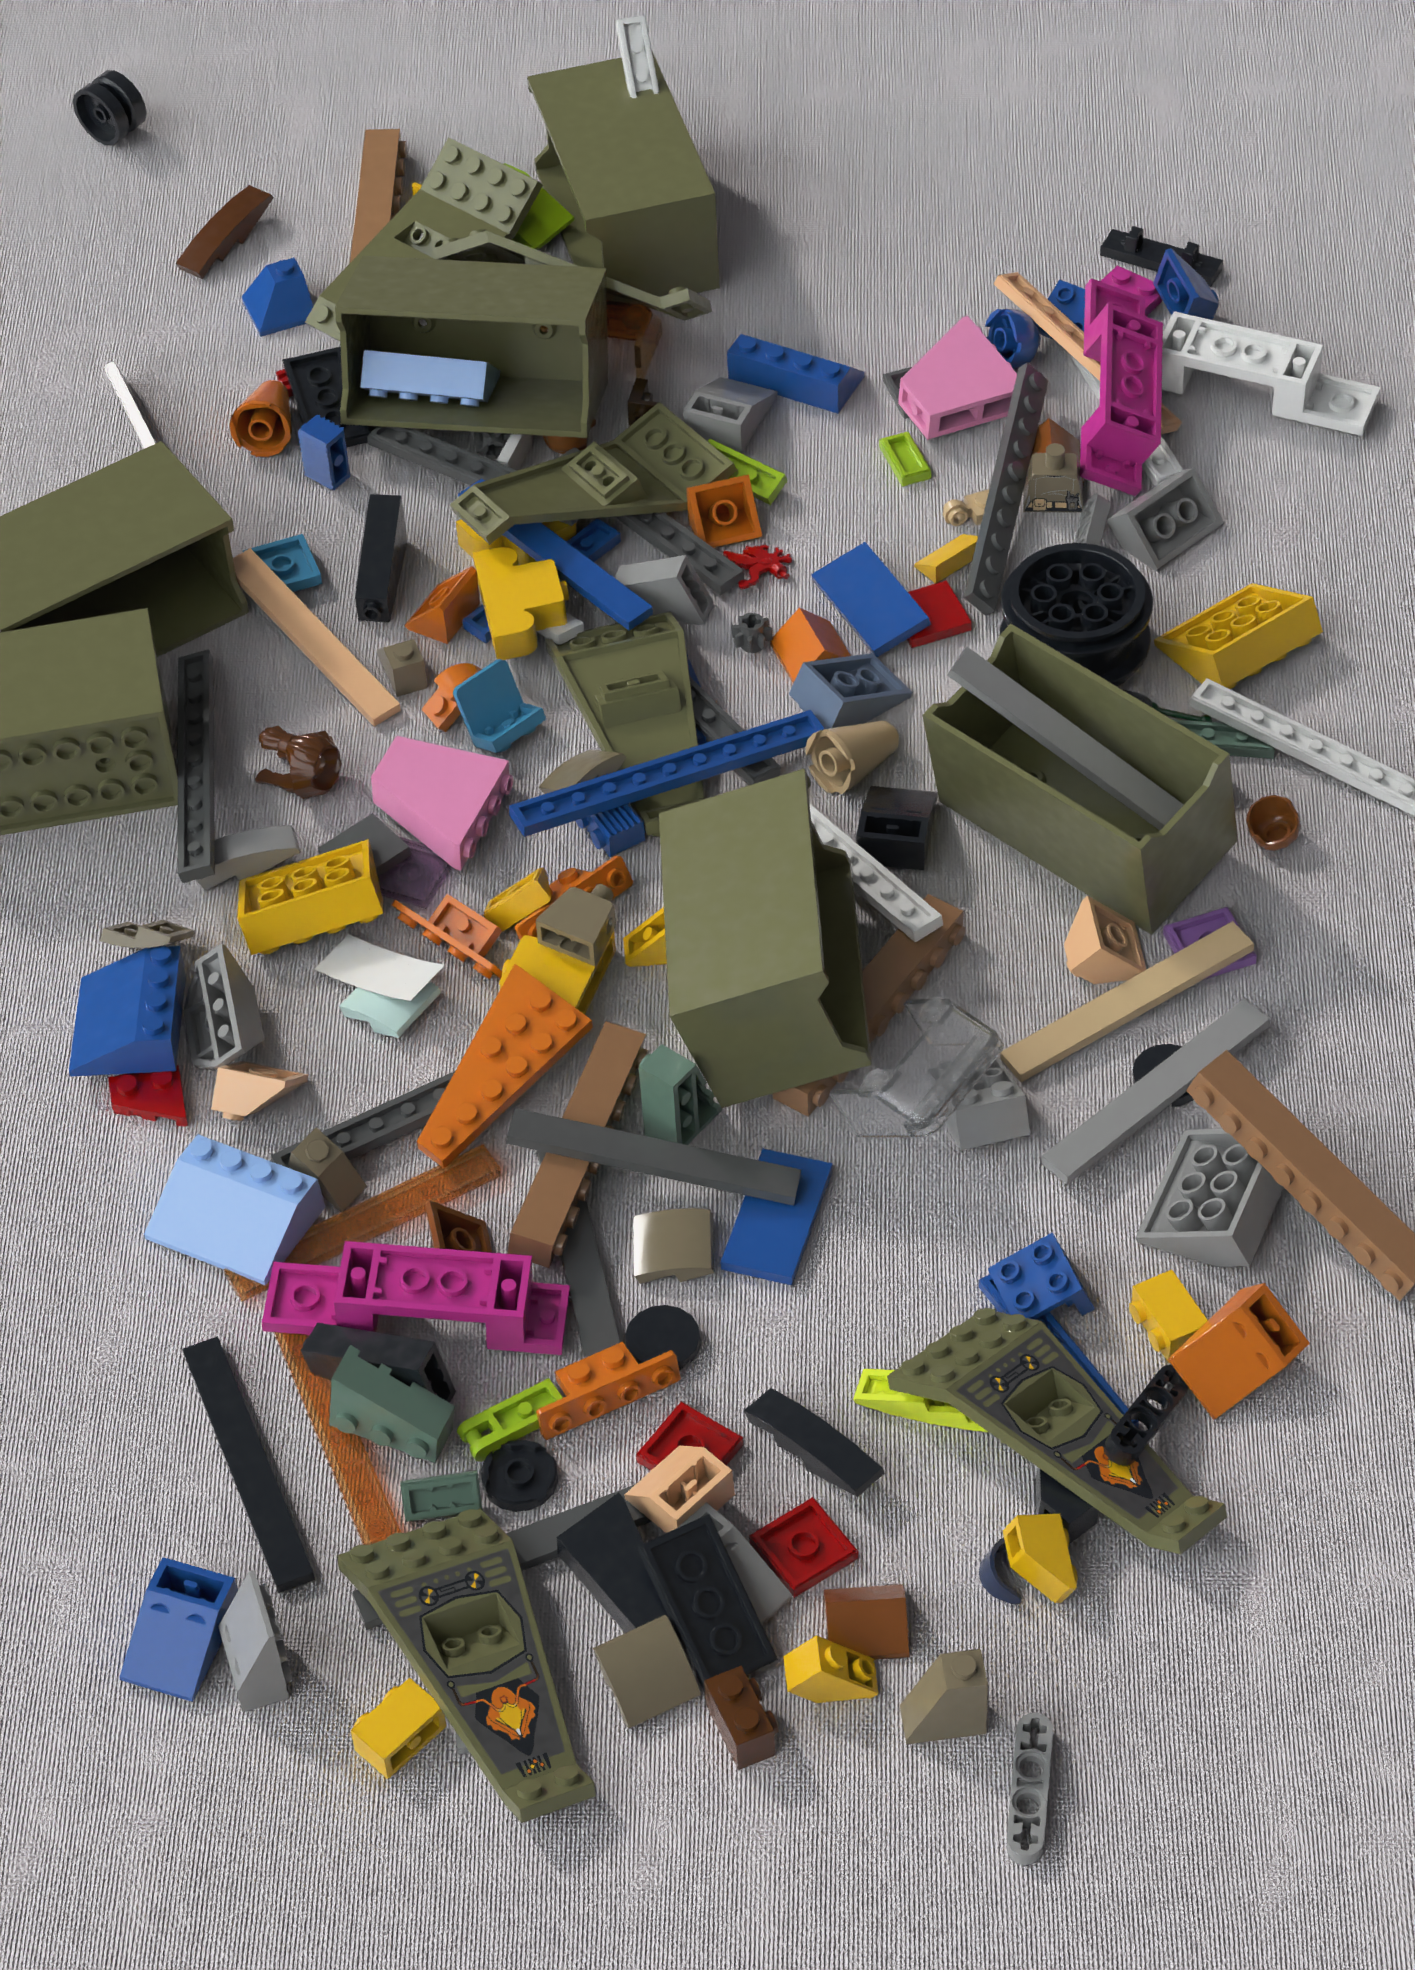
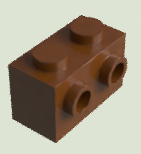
(740, 1717)

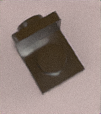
(639, 401)

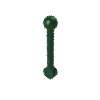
(1181, 715)

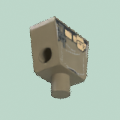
(1053, 482)

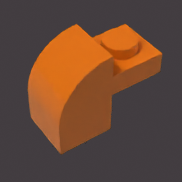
(442, 705)

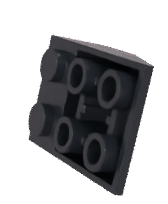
(897, 826)

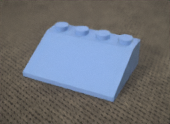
(428, 376)
(234, 1209)

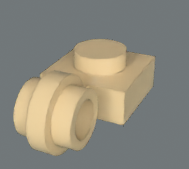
(973, 507)

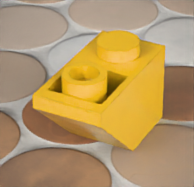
(1041, 1555)
(829, 1672)

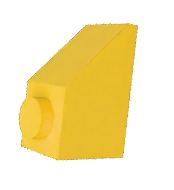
(647, 943)

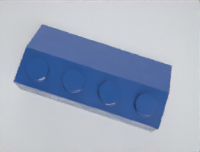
(792, 373)

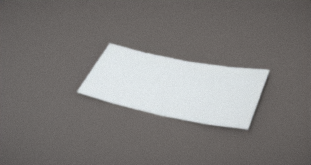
(378, 969)

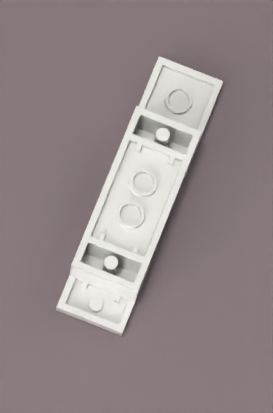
(1269, 360)

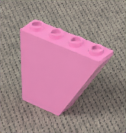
(957, 383)
(441, 794)

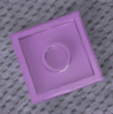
(1190, 930)

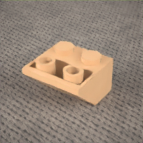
(682, 1486)

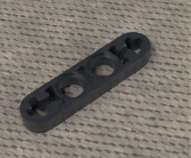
(1147, 1414)

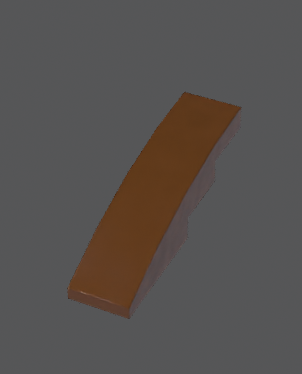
(223, 230)

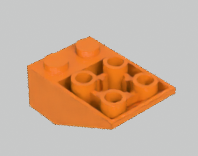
(1238, 1349)

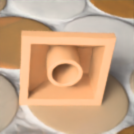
(1103, 945)
(250, 1087)

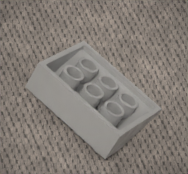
(1211, 1201)

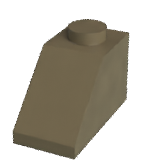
(404, 667)
(329, 1164)

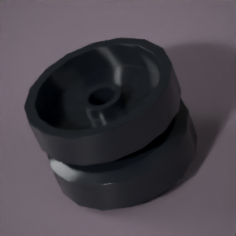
(109, 107)

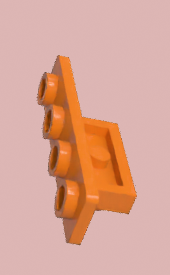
(611, 874)
(460, 928)
(603, 1385)

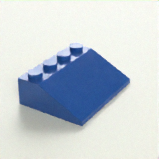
(130, 1015)

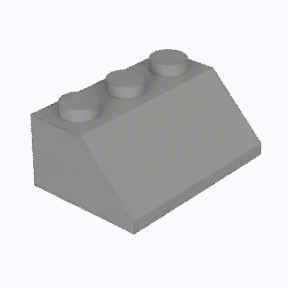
(1166, 519)

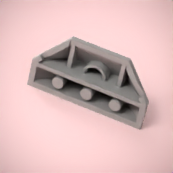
(220, 1011)

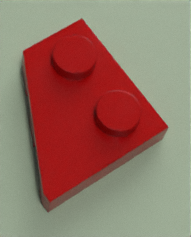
(149, 1095)

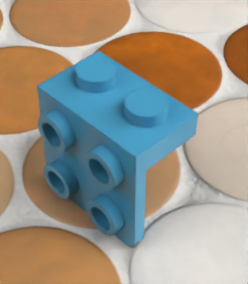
(495, 708)

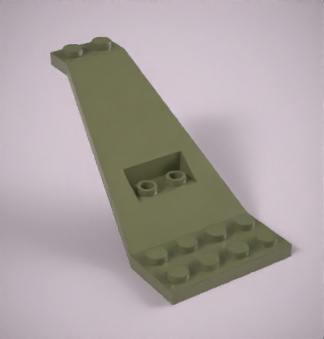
(457, 197)
(635, 698)

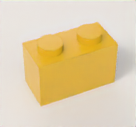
(1165, 1312)
(397, 1728)

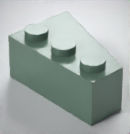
(674, 1097)
(388, 1411)

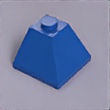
(1184, 288)
(278, 298)

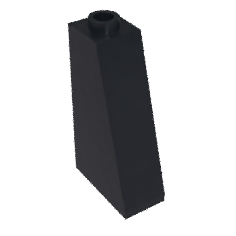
(381, 558)
(407, 1357)
(606, 1560)

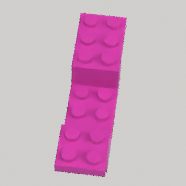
(1129, 412)
(421, 1285)

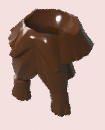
(308, 773)

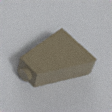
(948, 1700)

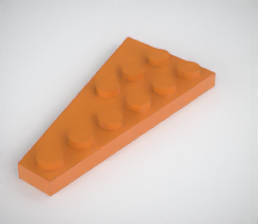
(512, 1049)

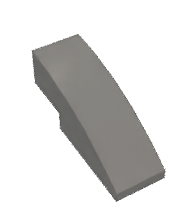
(251, 853)

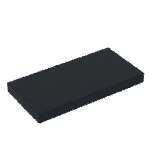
(318, 389)
(706, 1600)

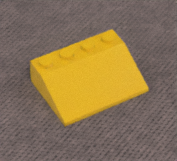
(1242, 634)
(309, 898)

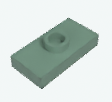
(440, 1495)

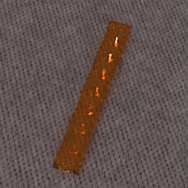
(383, 1212)
(342, 1450)

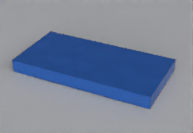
(870, 599)
(773, 1235)

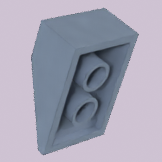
(847, 689)

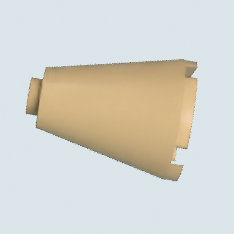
(849, 753)

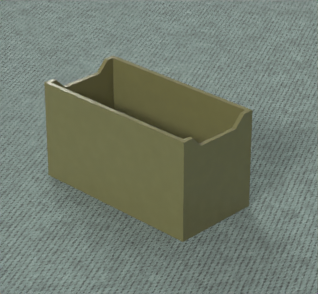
(627, 180)
(484, 314)
(122, 544)
(83, 723)
(1062, 817)
(761, 942)

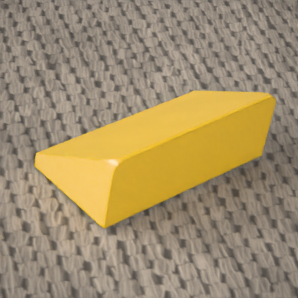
(948, 558)
(519, 900)

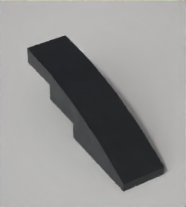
(815, 1441)

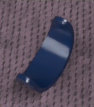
(991, 1580)

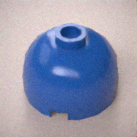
(1013, 335)

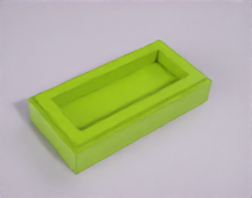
(905, 458)

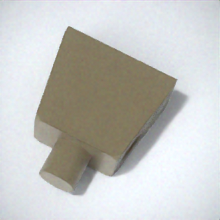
(579, 923)

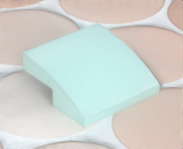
(388, 1014)

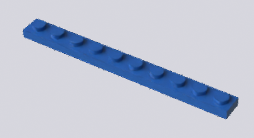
(663, 773)

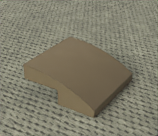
(582, 768)
(146, 935)
(673, 1244)
(647, 1671)

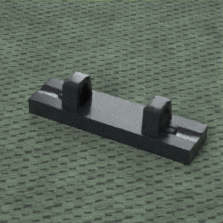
(1124, 247)

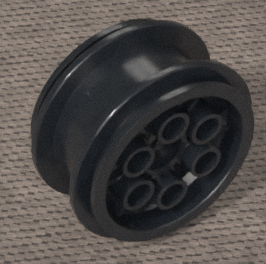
(1084, 606)

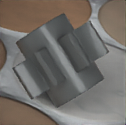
(490, 443)
(752, 632)

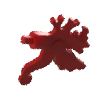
(759, 562)

